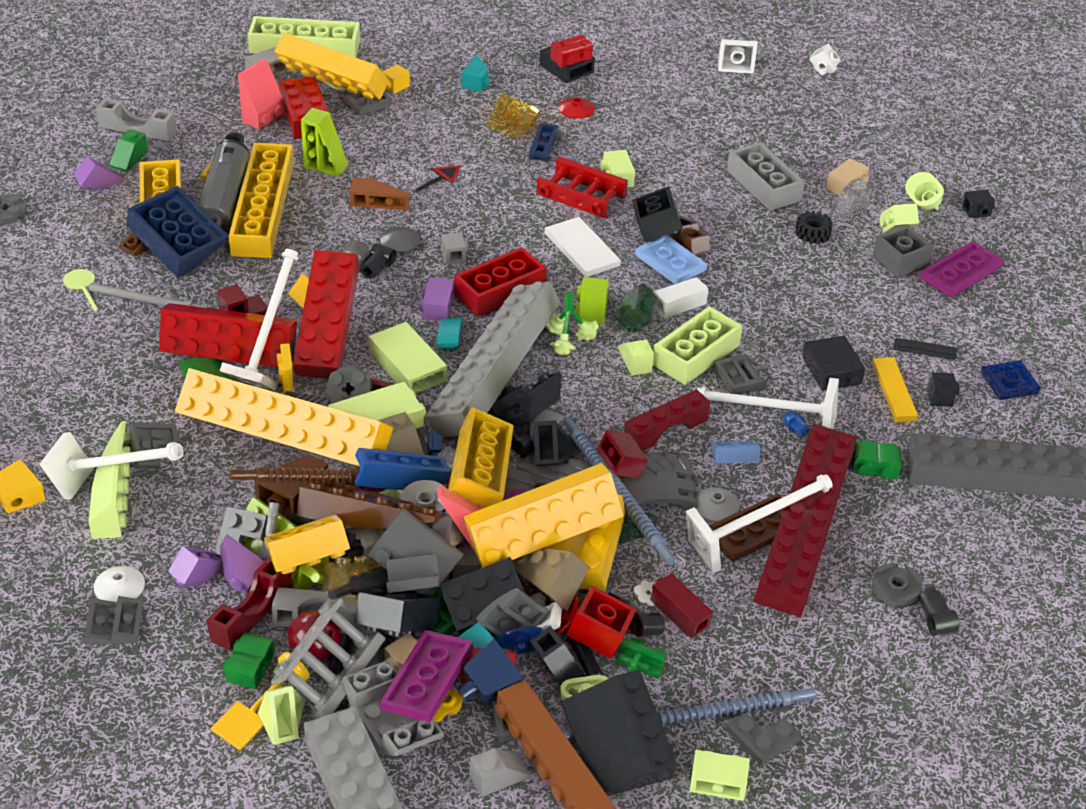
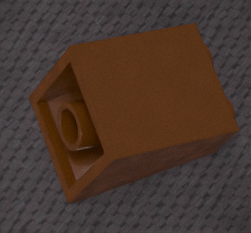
(287, 493)

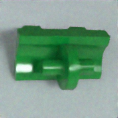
(637, 656)

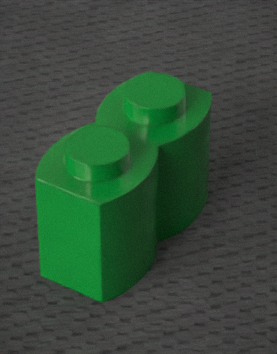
(876, 459)
(249, 660)

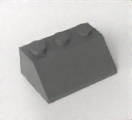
(410, 538)

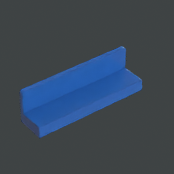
(398, 469)

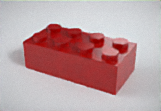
(298, 99)
(491, 283)

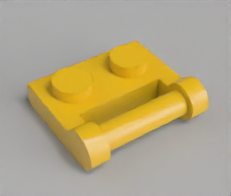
(285, 368)

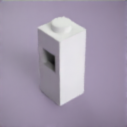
(680, 297)

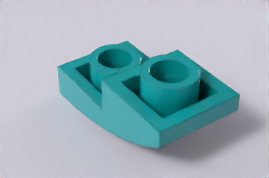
(449, 333)

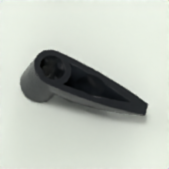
(642, 622)

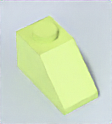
(637, 356)

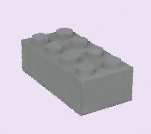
(765, 176)

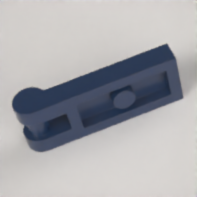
(543, 141)

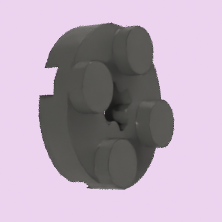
(15, 208)
(339, 379)
(891, 594)

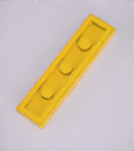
(894, 389)

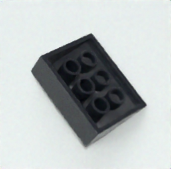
(620, 734)

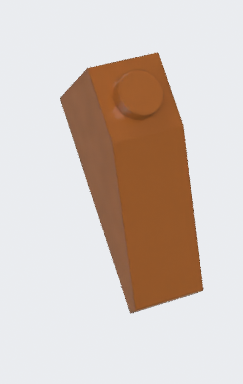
(376, 194)

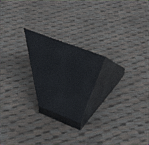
(552, 444)

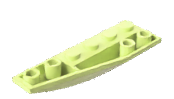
(109, 490)

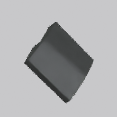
(512, 611)
(113, 621)

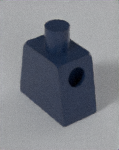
(488, 674)

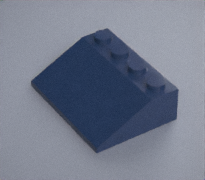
(175, 230)

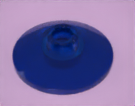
(518, 639)

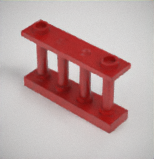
(587, 176)

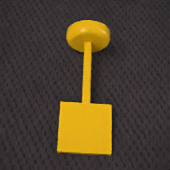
(240, 722)

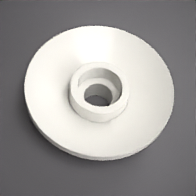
(119, 582)

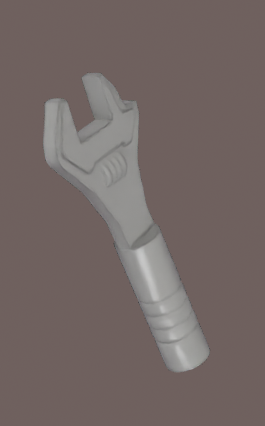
(270, 529)

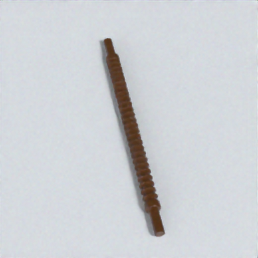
(259, 475)

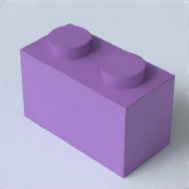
(437, 298)

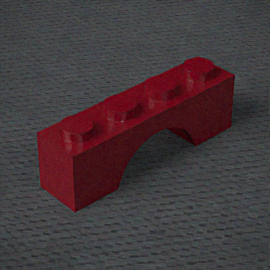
(648, 427)
(230, 624)

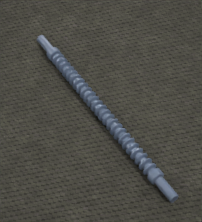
(632, 508)
(784, 698)

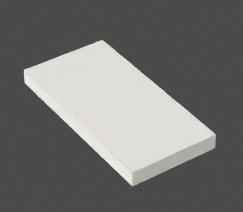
(582, 246)

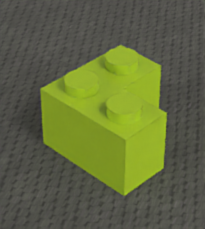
(593, 299)

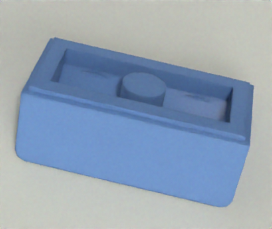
(736, 451)

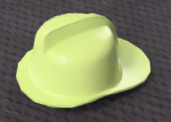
(925, 190)

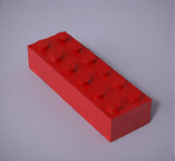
(326, 314)
(222, 334)

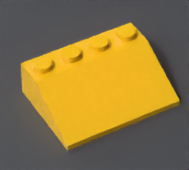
(596, 550)

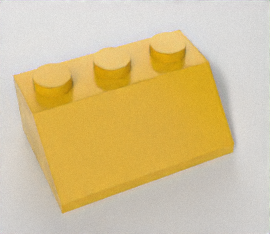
(307, 544)

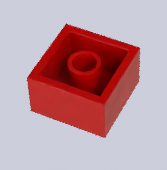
(601, 622)

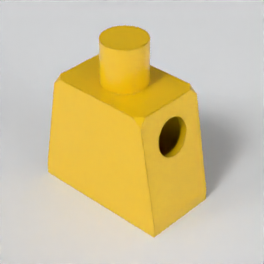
(19, 487)

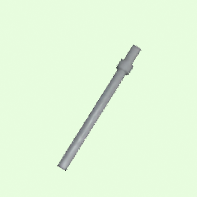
(138, 296)

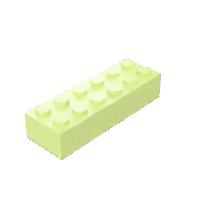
(335, 35)

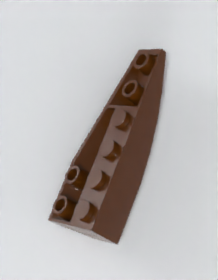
(357, 505)

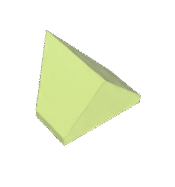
(282, 714)

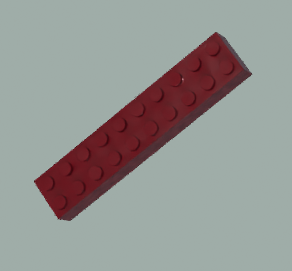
(805, 523)

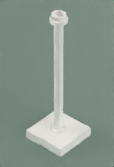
(250, 373)
(827, 409)
(70, 467)
(707, 541)

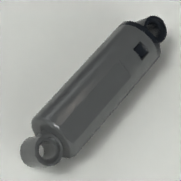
(225, 180)

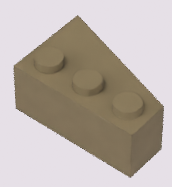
(553, 573)

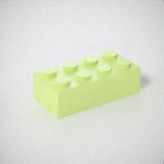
(697, 345)

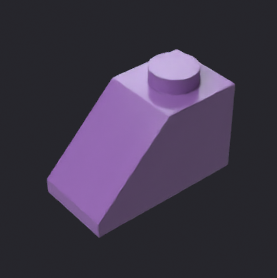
(96, 175)
(238, 564)
(195, 566)

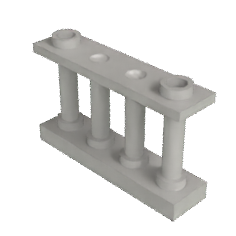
(366, 645)

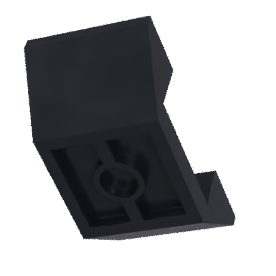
(525, 403)

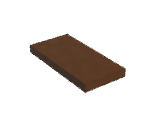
(751, 536)

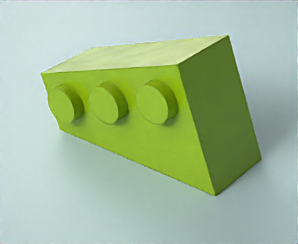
(321, 144)

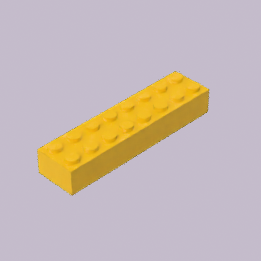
(261, 200)

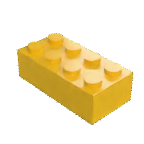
(158, 177)

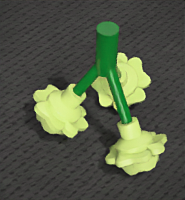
(559, 324)

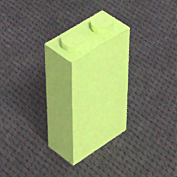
(407, 357)
(385, 403)

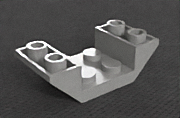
(388, 731)

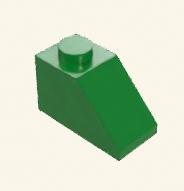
(129, 150)

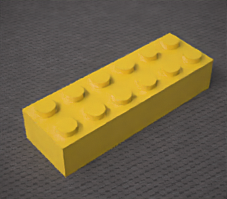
(331, 66)
(481, 458)
(544, 515)

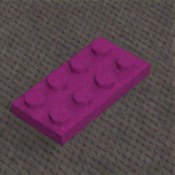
(961, 269)
(426, 676)

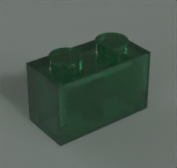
(636, 308)

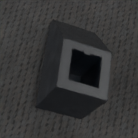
(555, 656)

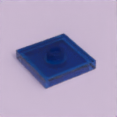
(1010, 380)

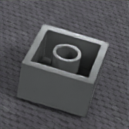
(902, 250)

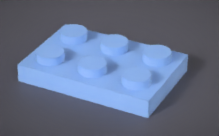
(670, 259)

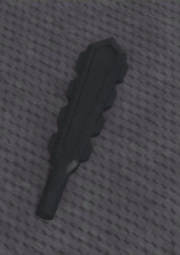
(366, 582)

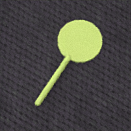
(80, 280)

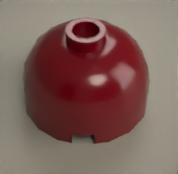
(302, 624)

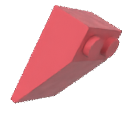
(259, 95)

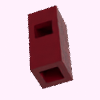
(681, 605)

